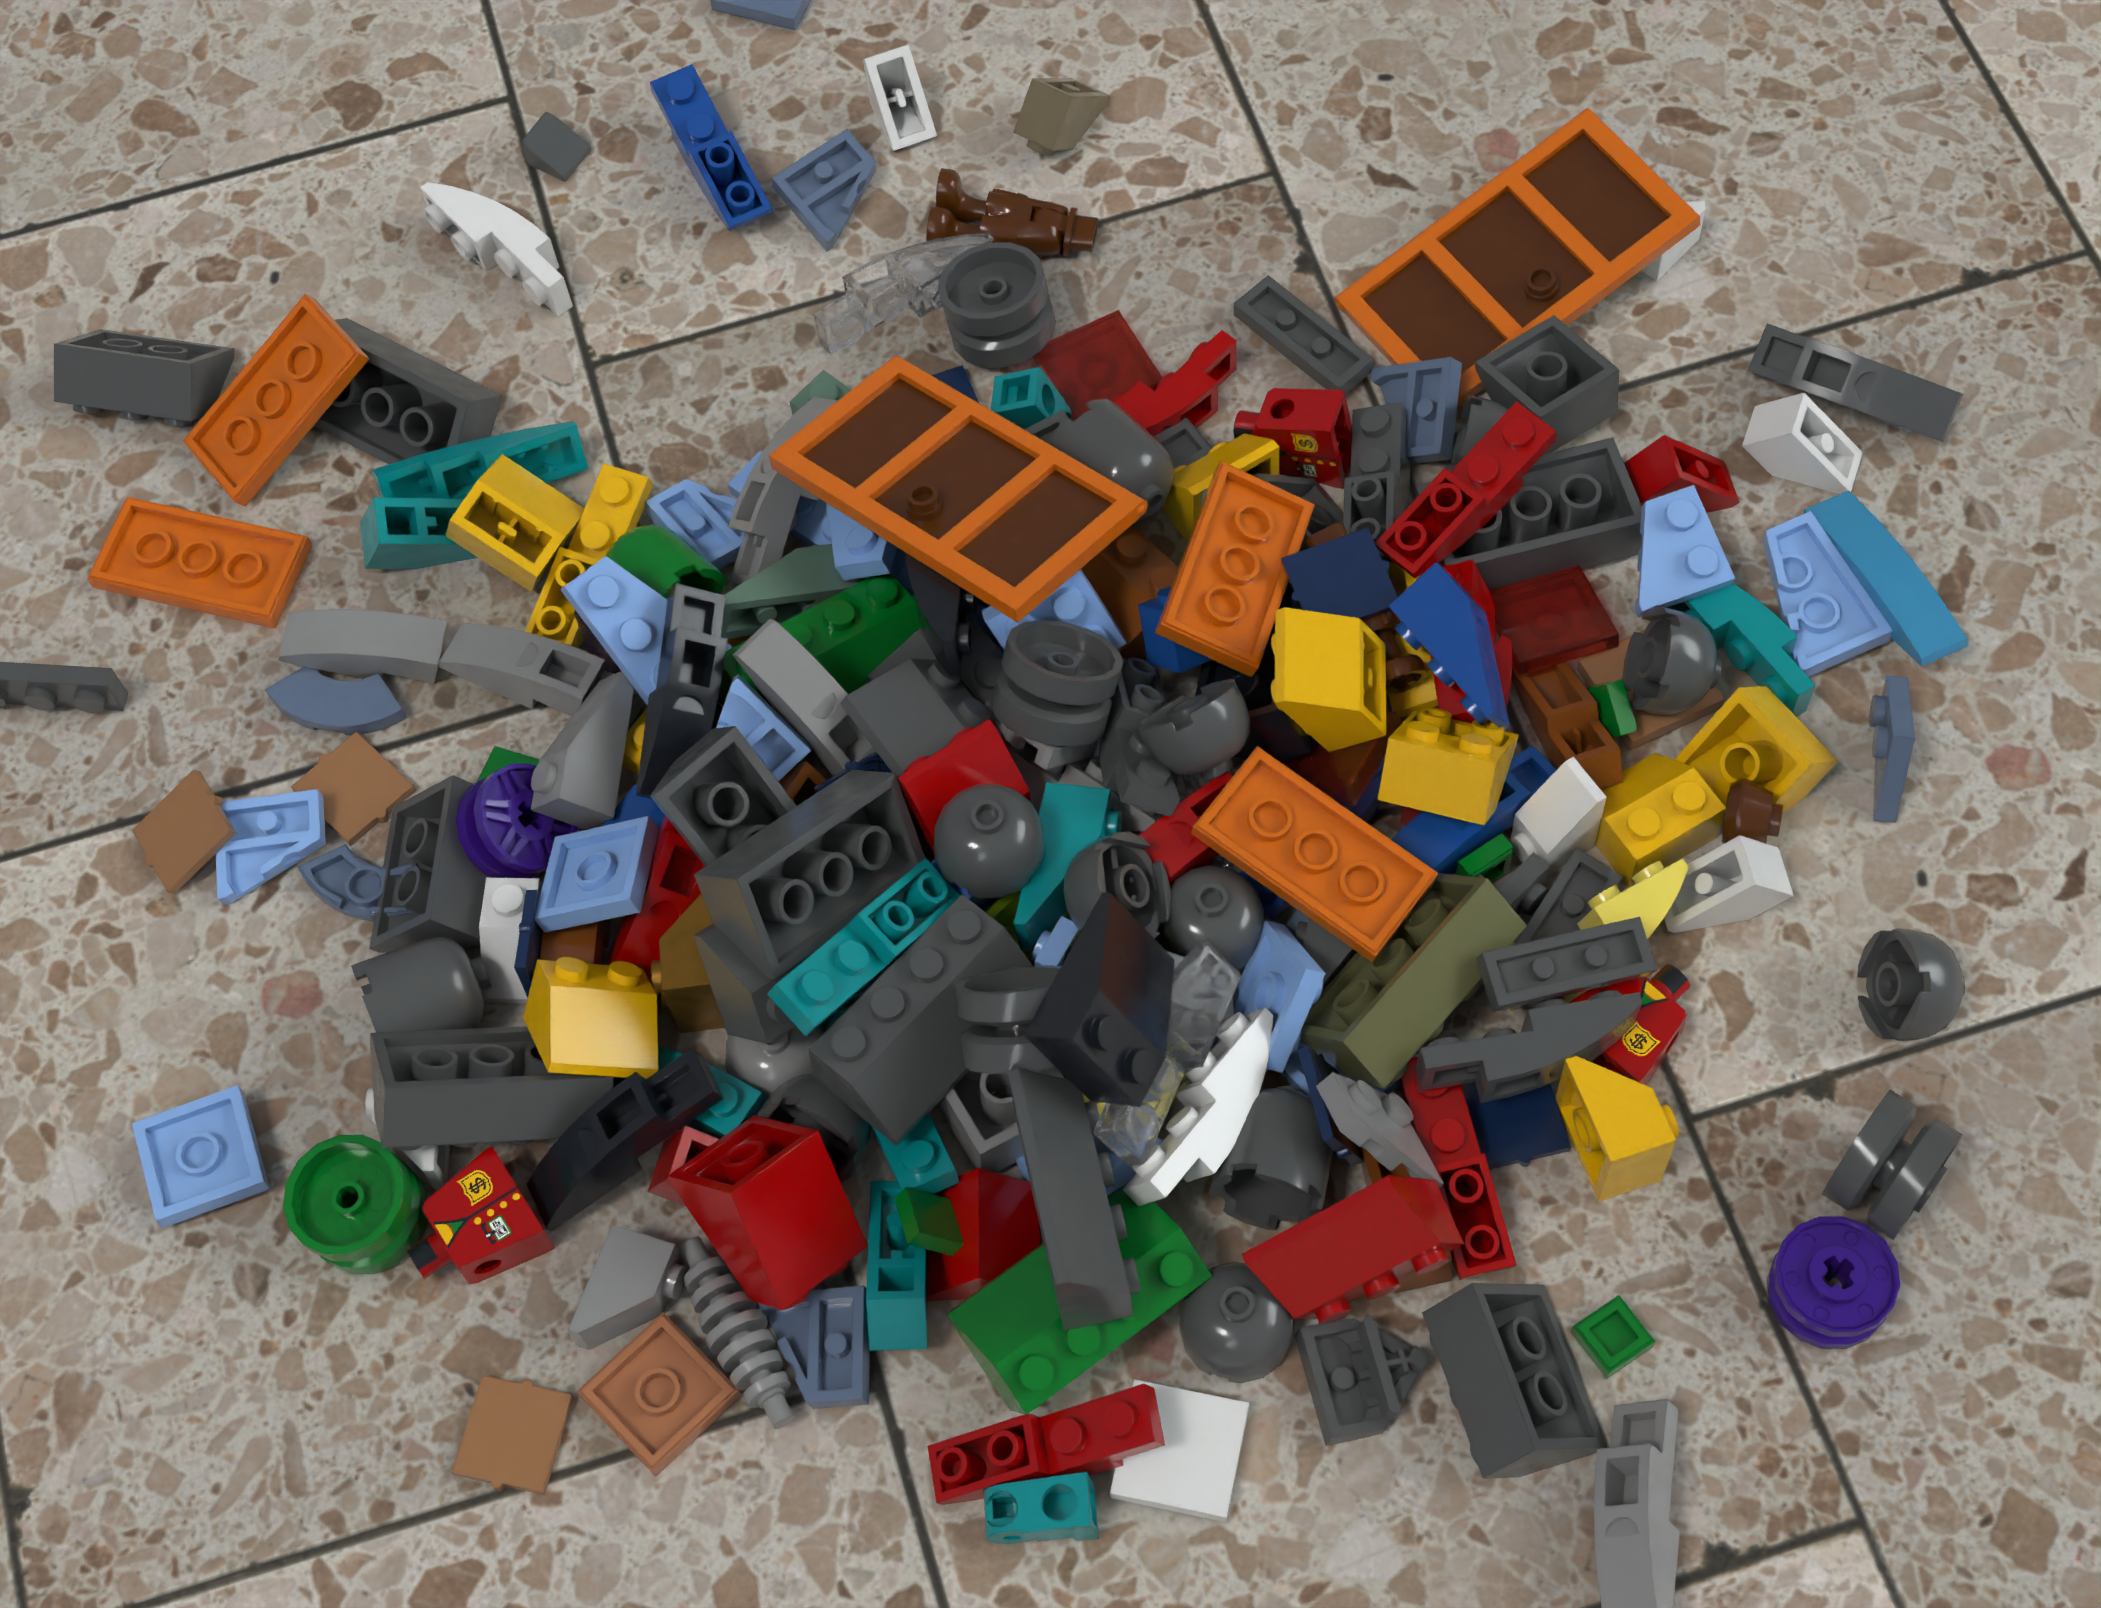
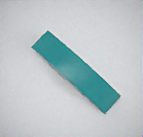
(452, 471)

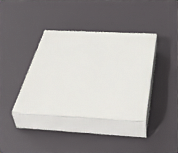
(1199, 1456)

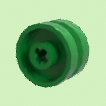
(355, 1204)

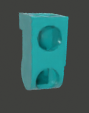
(1026, 397)
(1042, 1510)

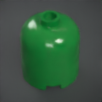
(663, 559)

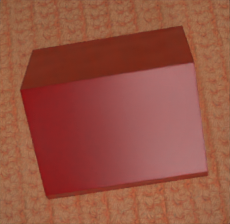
(997, 1231)

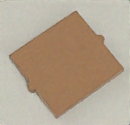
(356, 787)
(184, 831)
(513, 1435)

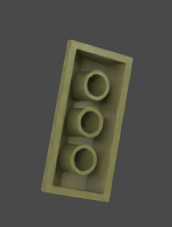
(1385, 1010)

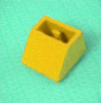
(514, 522)
(1330, 676)
(1447, 765)

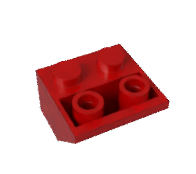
(970, 759)

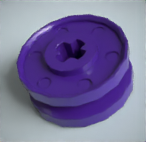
(502, 830)
(1836, 1314)

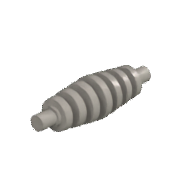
(737, 1333)

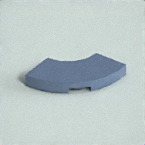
(335, 704)
(350, 883)

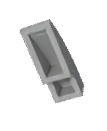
(364, 642)

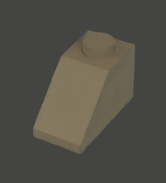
(1058, 113)

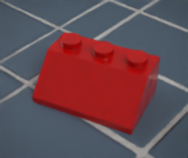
(1357, 1248)

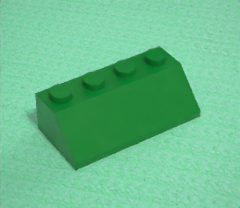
(846, 632)
(1016, 1319)

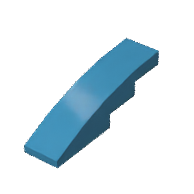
(1891, 579)

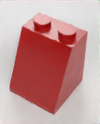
(772, 1209)

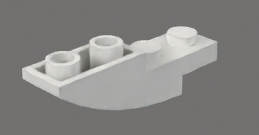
(501, 237)
(1214, 1109)

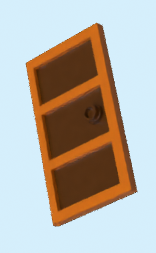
(1521, 248)
(958, 487)

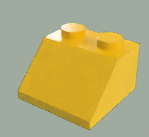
(1245, 452)
(1758, 741)
(1657, 815)
(593, 1018)
(1615, 1127)

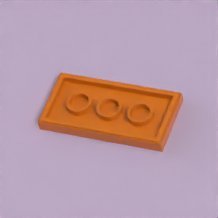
(275, 400)
(200, 562)
(1234, 570)
(1314, 854)

